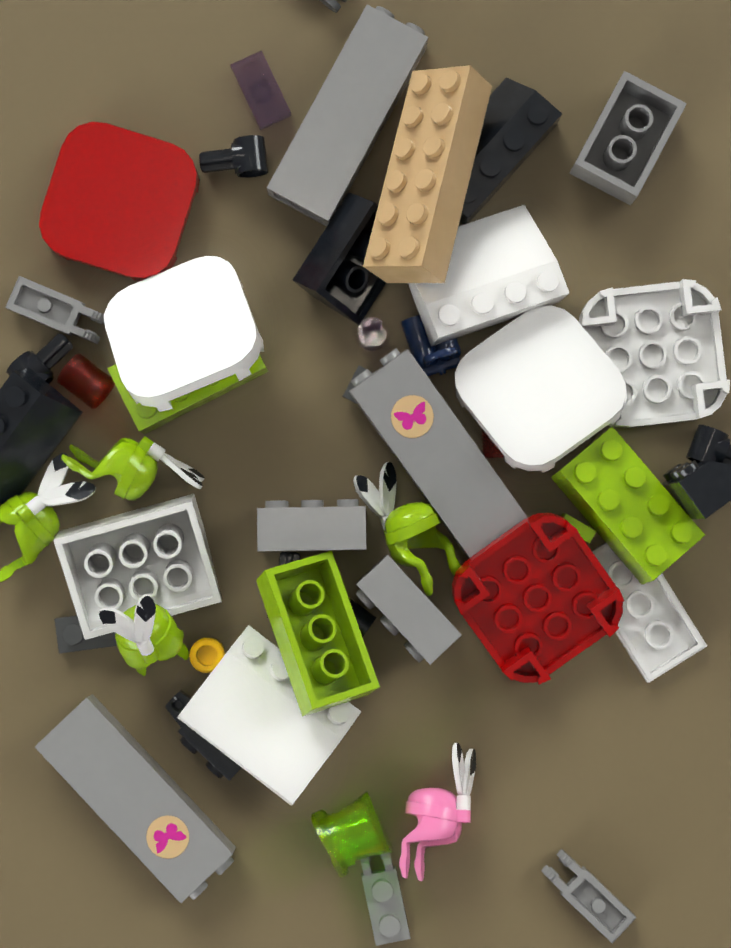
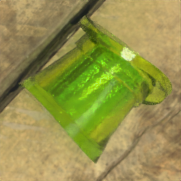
(352, 833)

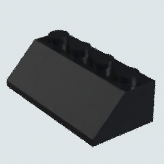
(511, 130)
(31, 428)

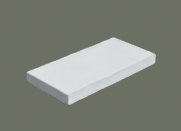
(653, 620)

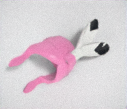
(439, 812)

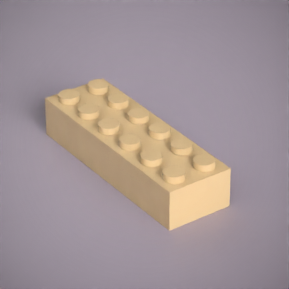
(428, 175)

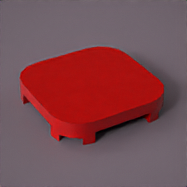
(118, 200)
(537, 597)

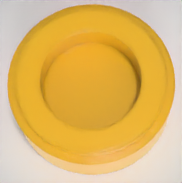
(206, 654)

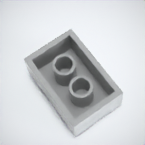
(628, 138)
(311, 526)
(406, 610)

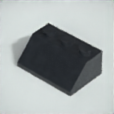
(335, 264)
(699, 487)

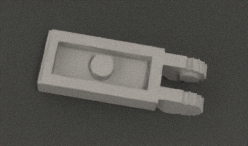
(52, 308)
(591, 898)
(385, 902)

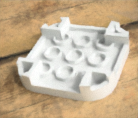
(182, 331)
(664, 346)
(540, 387)

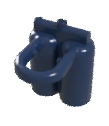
(430, 358)

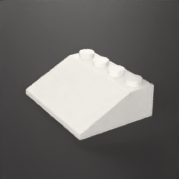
(493, 276)
(138, 553)
(256, 722)

